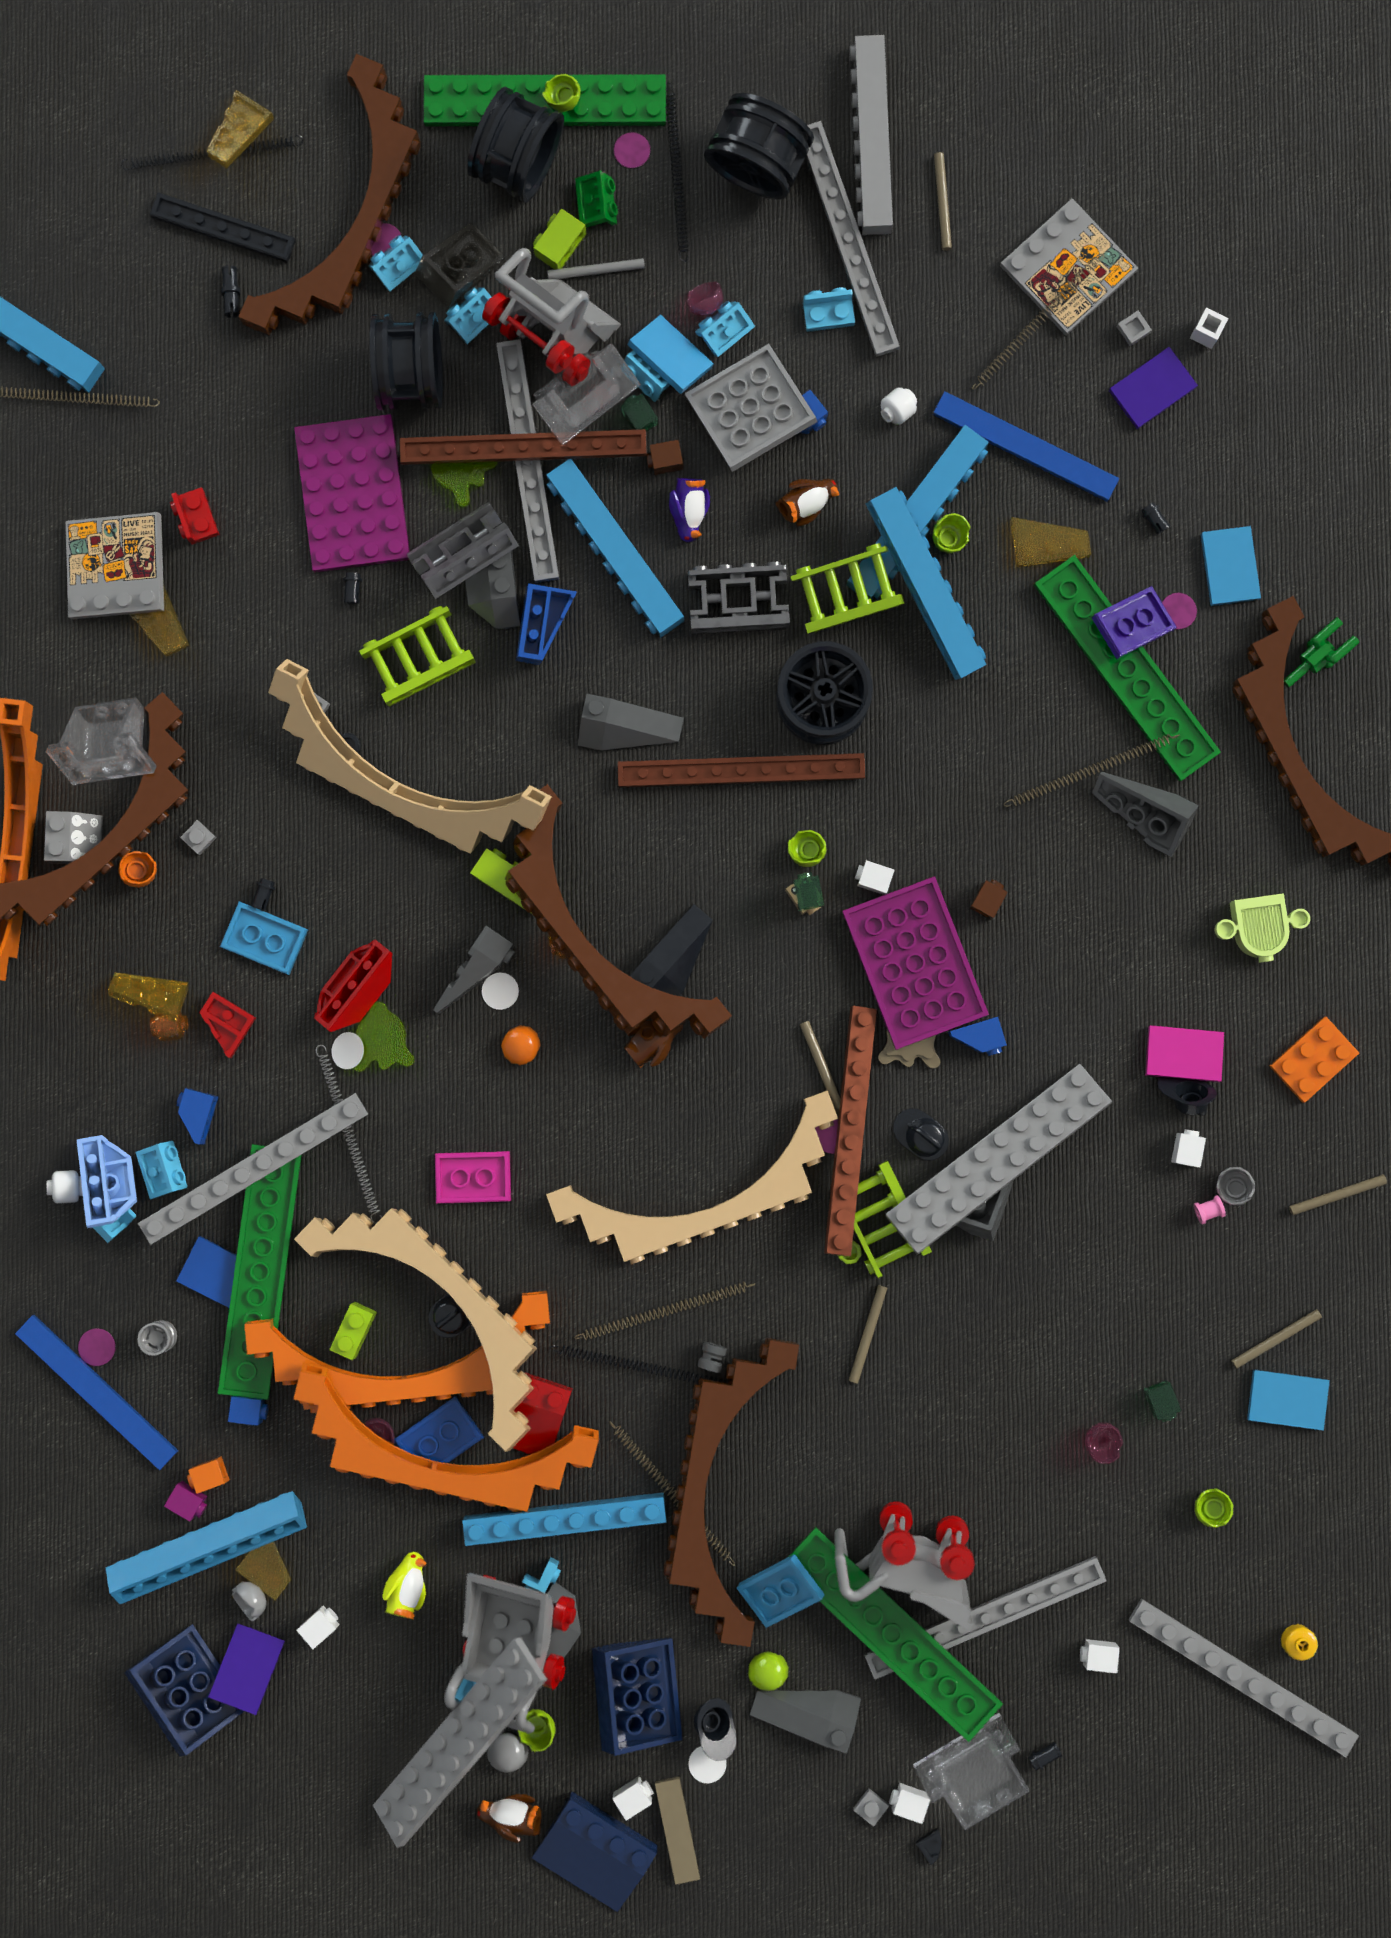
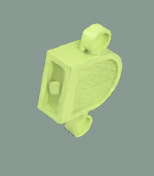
(1261, 925)

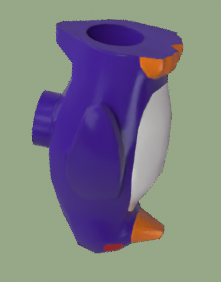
(689, 506)

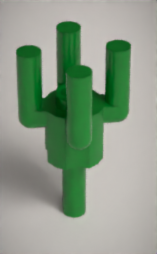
(1321, 653)

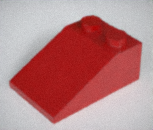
(545, 1412)

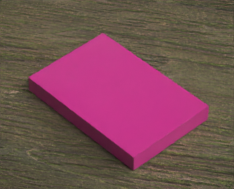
(1184, 1053)
(472, 1177)

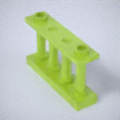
(865, 605)
(416, 681)
(883, 1176)

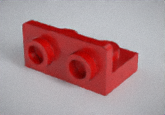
(195, 516)

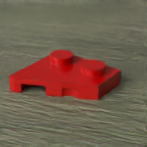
(227, 1022)

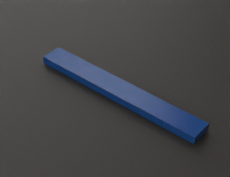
(1027, 446)
(96, 1392)

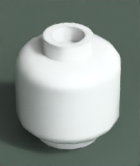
(898, 406)
(65, 1186)

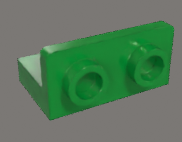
(596, 199)

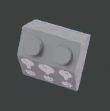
(70, 835)

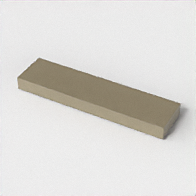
(677, 1830)

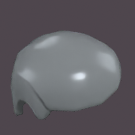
(1235, 1186)
(250, 1599)
(507, 1753)

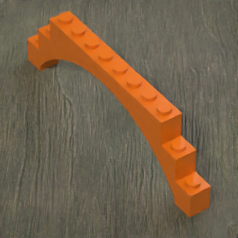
(21, 796)
(462, 1376)
(500, 1484)

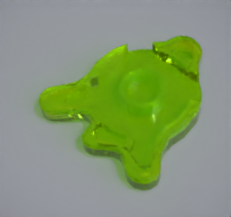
(459, 476)
(383, 1039)

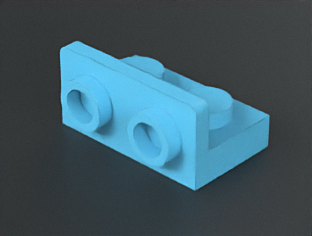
(396, 262)
(828, 309)
(467, 317)
(725, 327)
(651, 382)
(161, 1169)

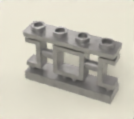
(485, 548)
(739, 619)

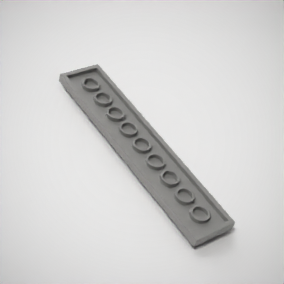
(998, 1159)
(459, 1741)

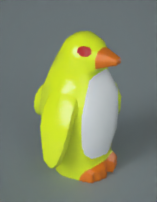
(406, 1587)

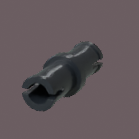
(230, 291)

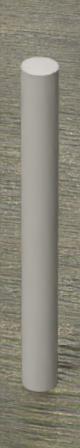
(596, 269)

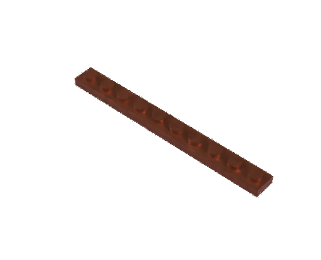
(521, 447)
(741, 770)
(850, 1131)

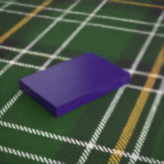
(1153, 388)
(1134, 622)
(246, 1669)

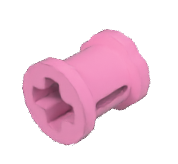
(1209, 1209)

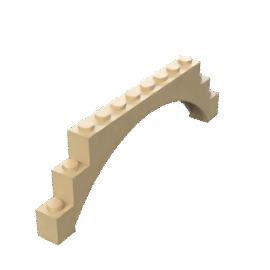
(334, 759)
(644, 1234)
(502, 1342)

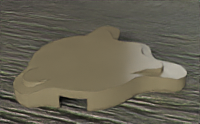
(906, 1055)

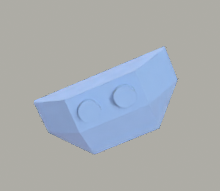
(105, 1180)

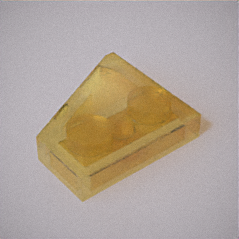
(266, 1570)

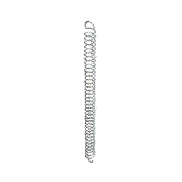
(367, 1184)

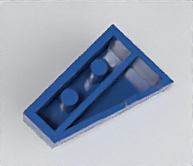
(541, 618)

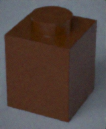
(665, 457)
(989, 899)

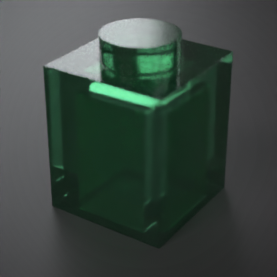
(639, 413)
(808, 892)
(1162, 1401)

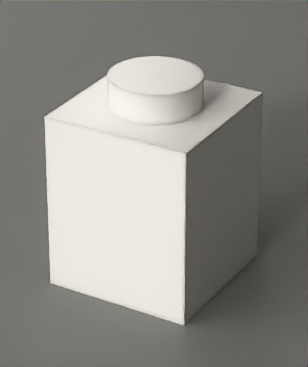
(1209, 328)
(874, 877)
(1188, 1148)
(318, 1626)
(1100, 1656)
(633, 1797)
(909, 1803)

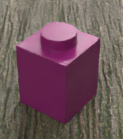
(186, 1502)

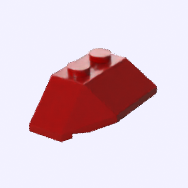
(354, 986)

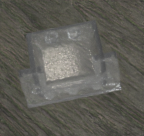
(573, 408)
(103, 743)
(974, 1774)

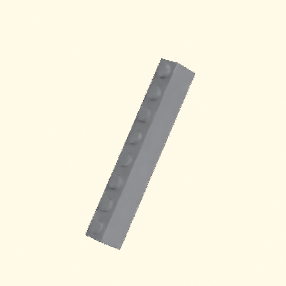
(873, 135)

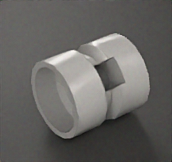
(157, 1337)

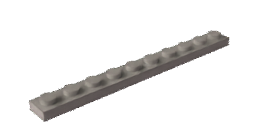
(850, 244)
(528, 471)
(253, 1168)
(1009, 1607)
(1243, 1677)

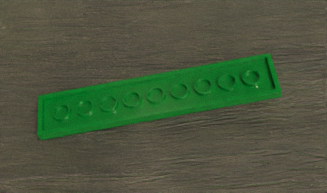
(602, 101)
(1131, 678)
(259, 1277)
(900, 1641)

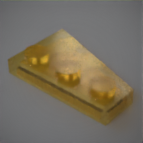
(241, 126)
(1047, 542)
(163, 628)
(153, 993)

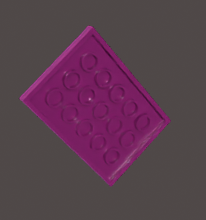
(352, 493)
(915, 963)

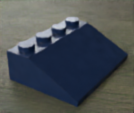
(176, 1690)
(636, 1695)
(595, 1852)

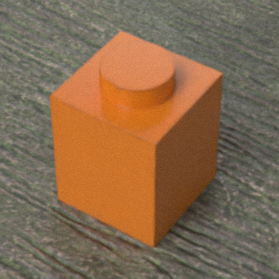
(208, 1475)

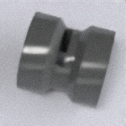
(713, 1351)

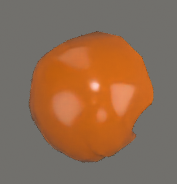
(137, 869)
(520, 1045)

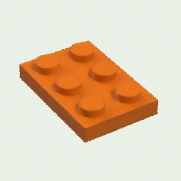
(1314, 1059)

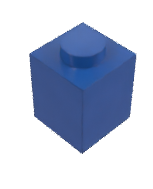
(247, 1410)

